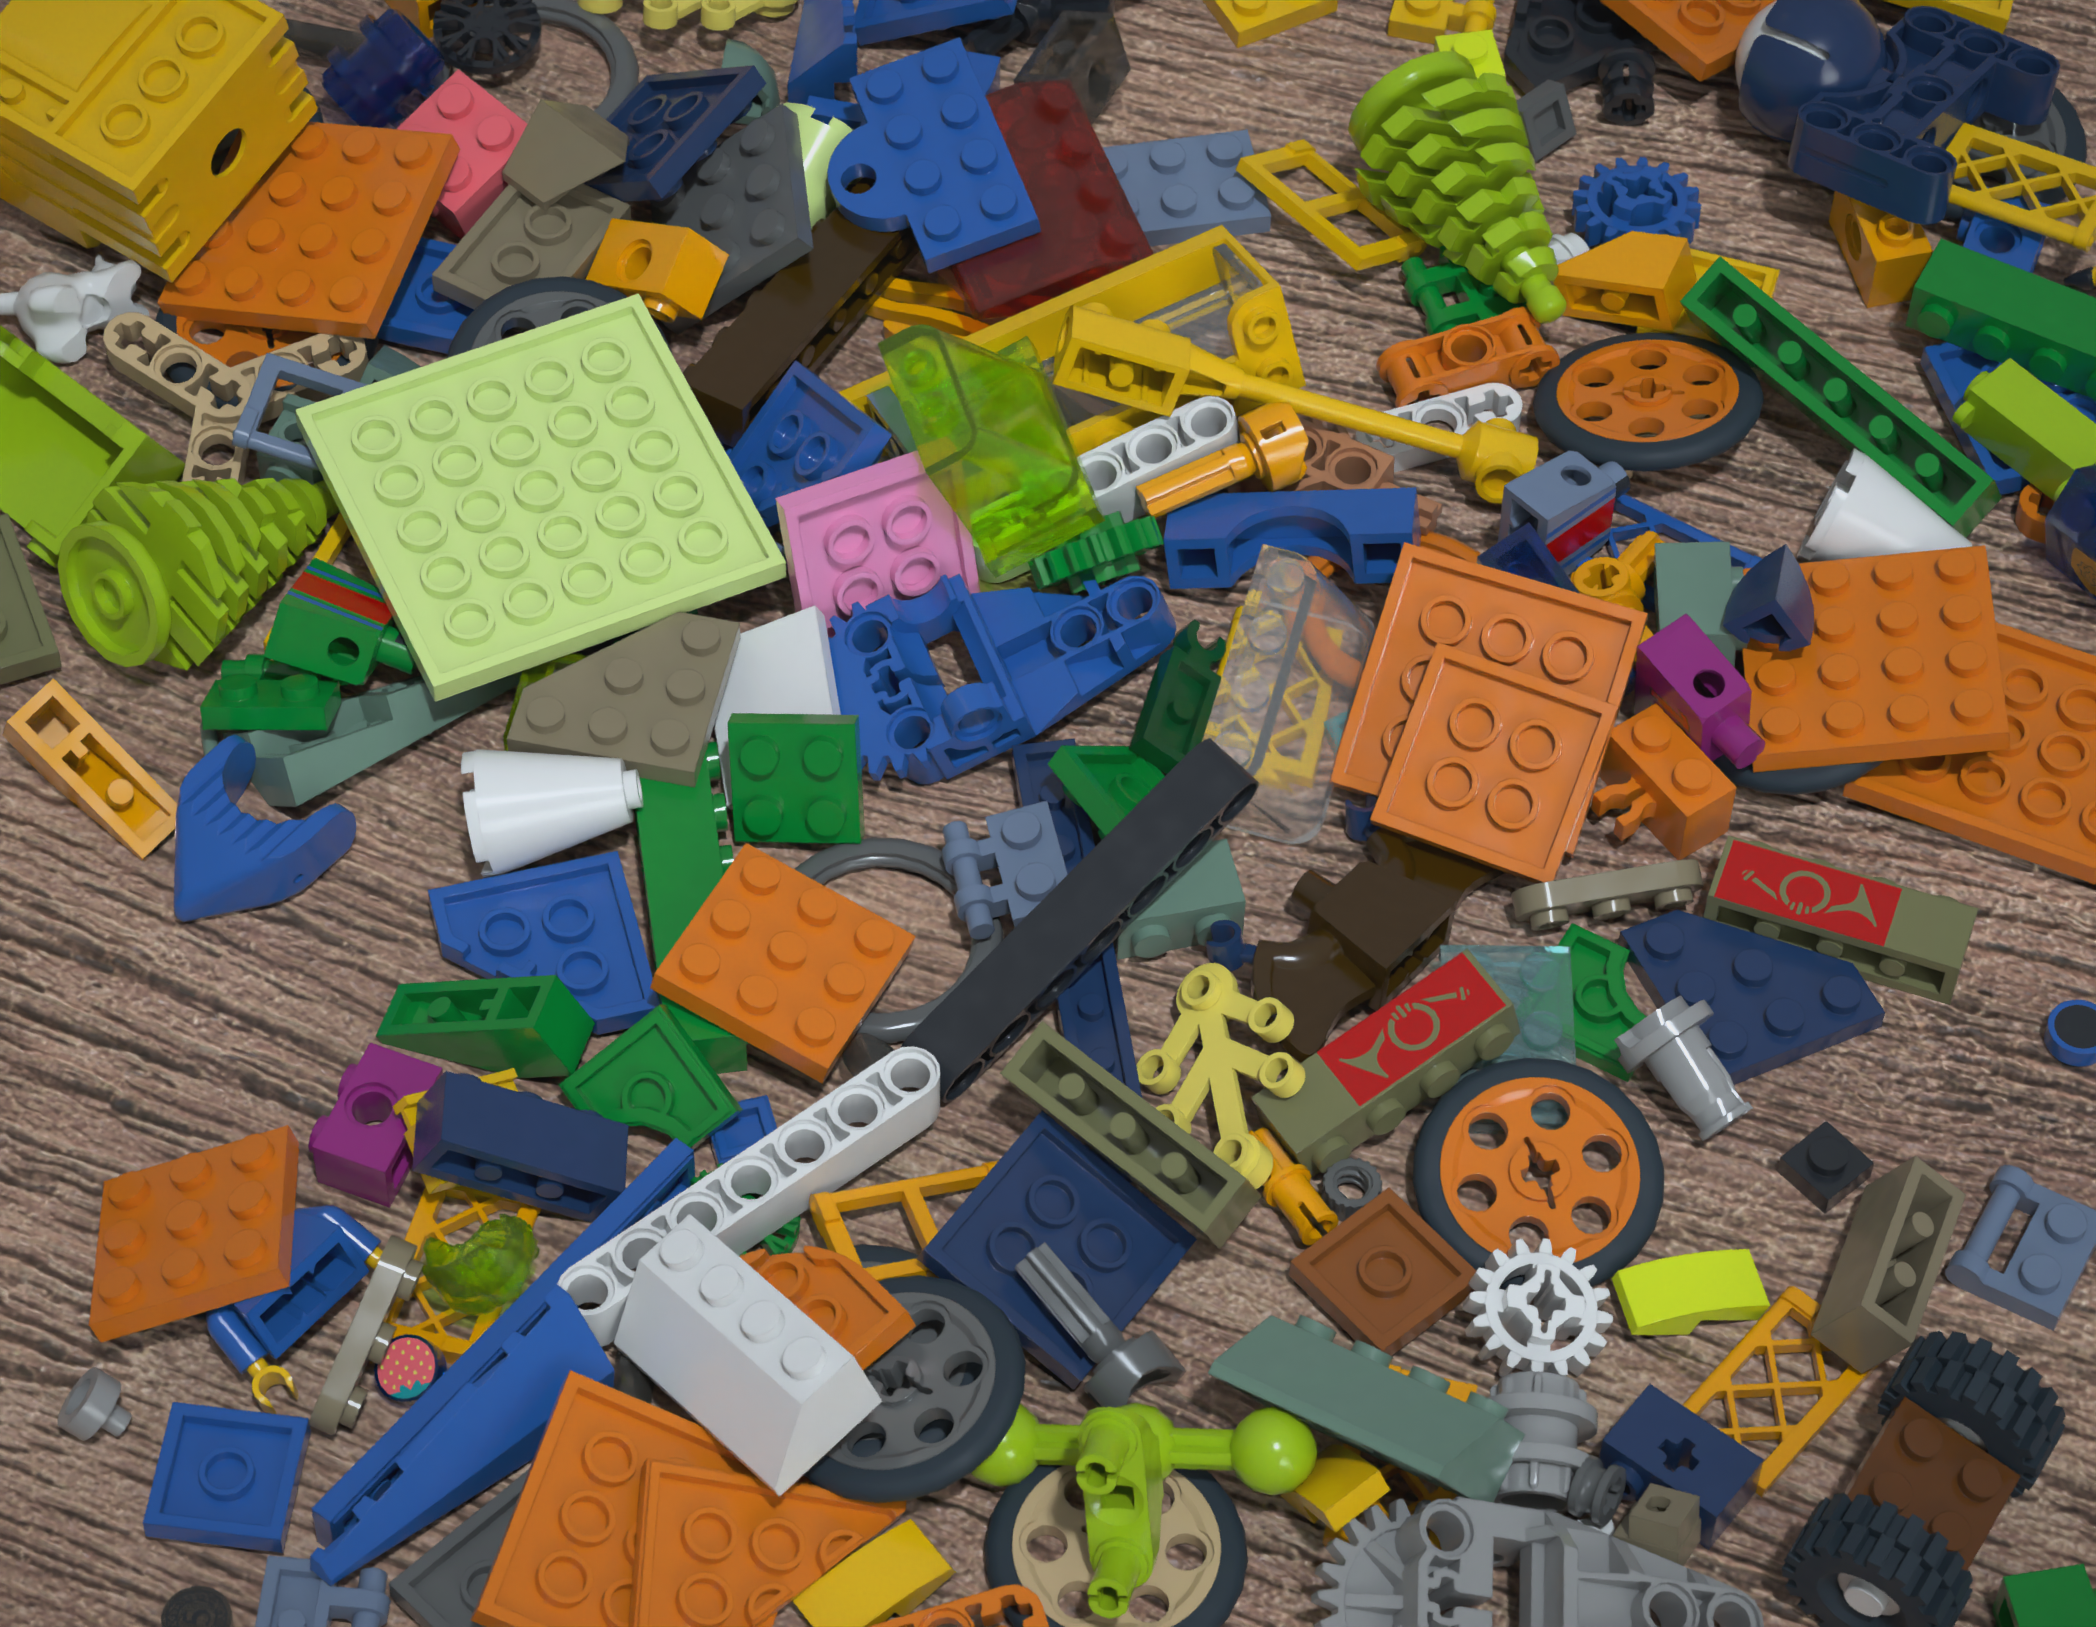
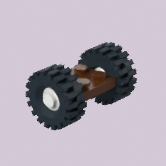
(1950, 1452)

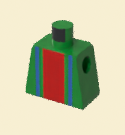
(336, 627)

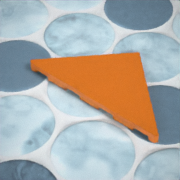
(731, 1549)

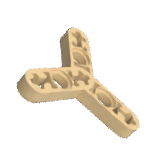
(210, 423)

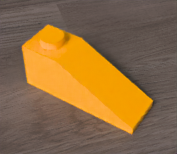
(91, 769)

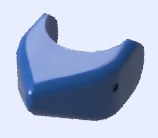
(233, 860)

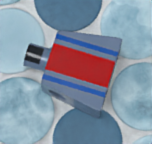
(1566, 505)

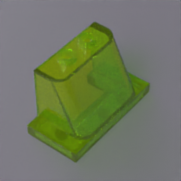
(992, 442)

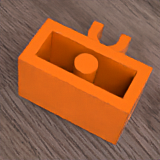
(1664, 784)

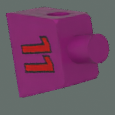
(1697, 691)

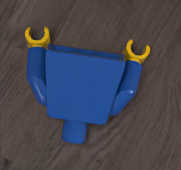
(325, 1265)

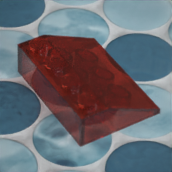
(1077, 198)

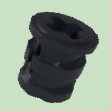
(1636, 86)

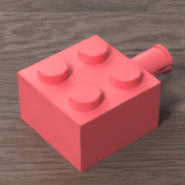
(486, 140)

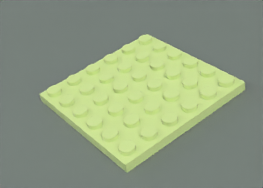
(539, 496)

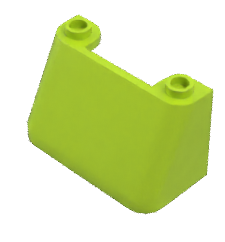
(63, 448)

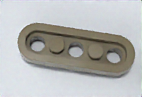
(1608, 893)
(366, 1337)

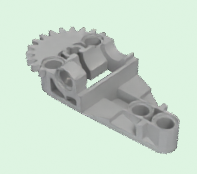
(1566, 1573)

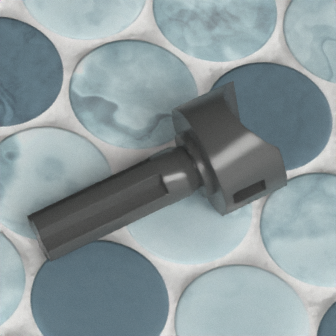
(1121, 1364)

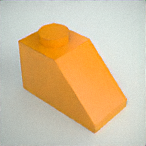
(1629, 280)

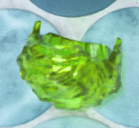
(483, 1269)

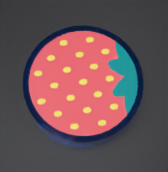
(409, 1368)

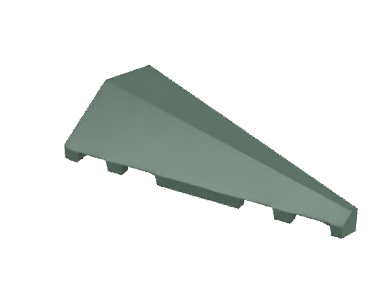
(365, 730)

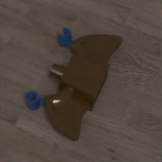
(1361, 933)

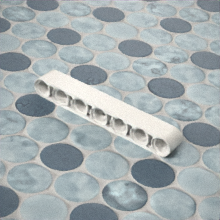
(771, 1171)

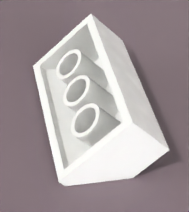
(740, 1356)

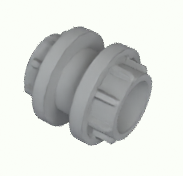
(1554, 1419)

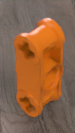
(1469, 357)

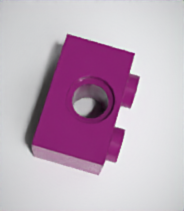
(362, 1157)

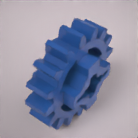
(1635, 200)

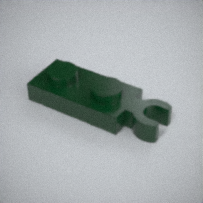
(1178, 700)

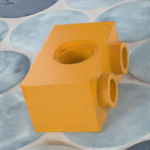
(1879, 250)
(663, 264)

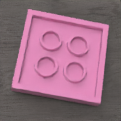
(872, 538)

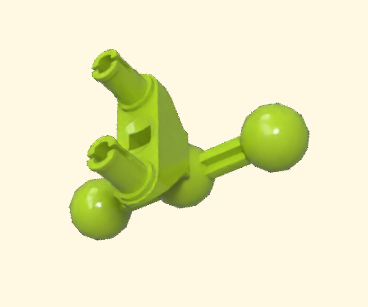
(1122, 1467)

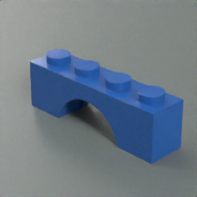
(1223, 533)

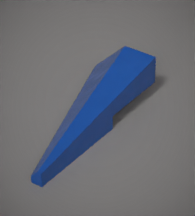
(823, 50)
(475, 1437)

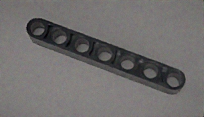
(1083, 915)

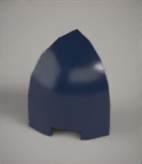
(1772, 603)

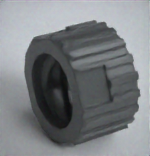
(1354, 1172)

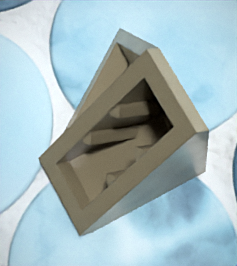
(562, 150)

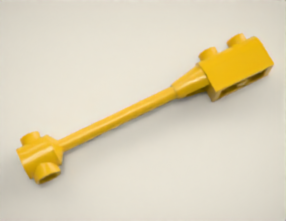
(1152, 367)

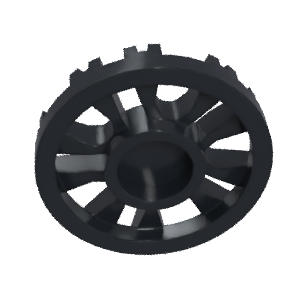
(487, 31)

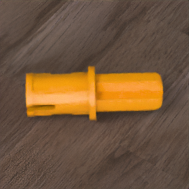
(1292, 1192)

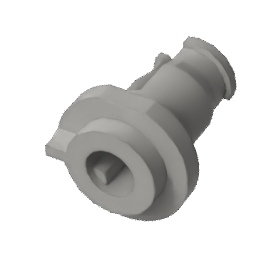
(1685, 1064)

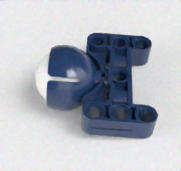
(1882, 111)

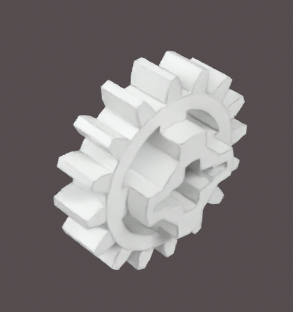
(1560, 1297)

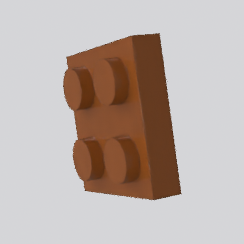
(1383, 1274)

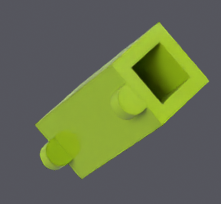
(2027, 426)

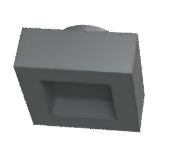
(1546, 118)

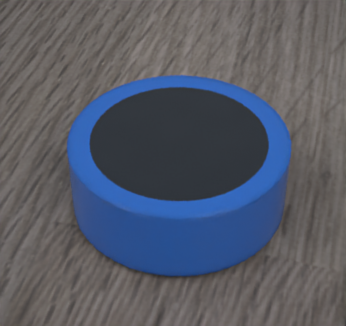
(2072, 1033)

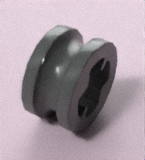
(1596, 1490)

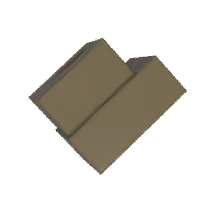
(1663, 1523)

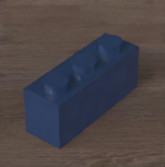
(520, 1146)

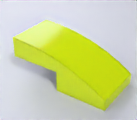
(1683, 1289)

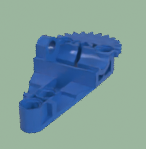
(1023, 653)

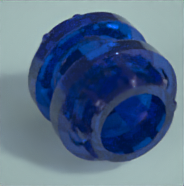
(383, 70)

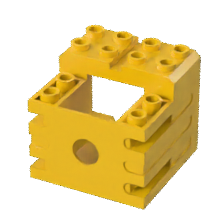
(121, 111)

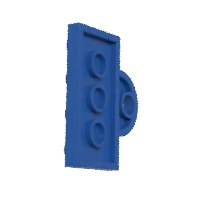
(932, 160)

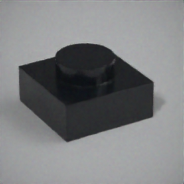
(1825, 1167)

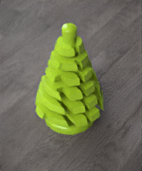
(1459, 174)
(181, 563)

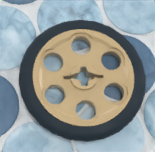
(1199, 1516)

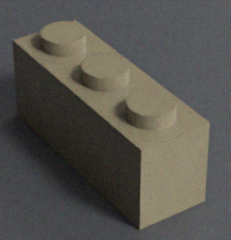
(1888, 1265)

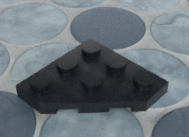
(1565, 41)

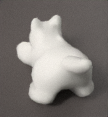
(63, 308)

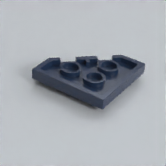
(1765, 994)

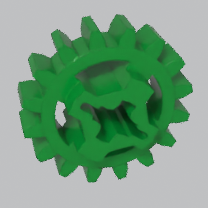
(1097, 554)

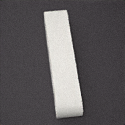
(1143, 455)

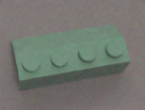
(1373, 1407)

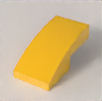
(1337, 1488)
(877, 1580)

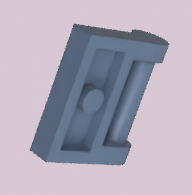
(2047, 1258)

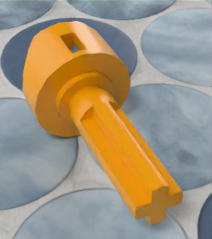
(1264, 449)

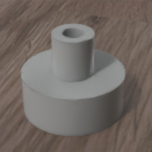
(93, 1406)

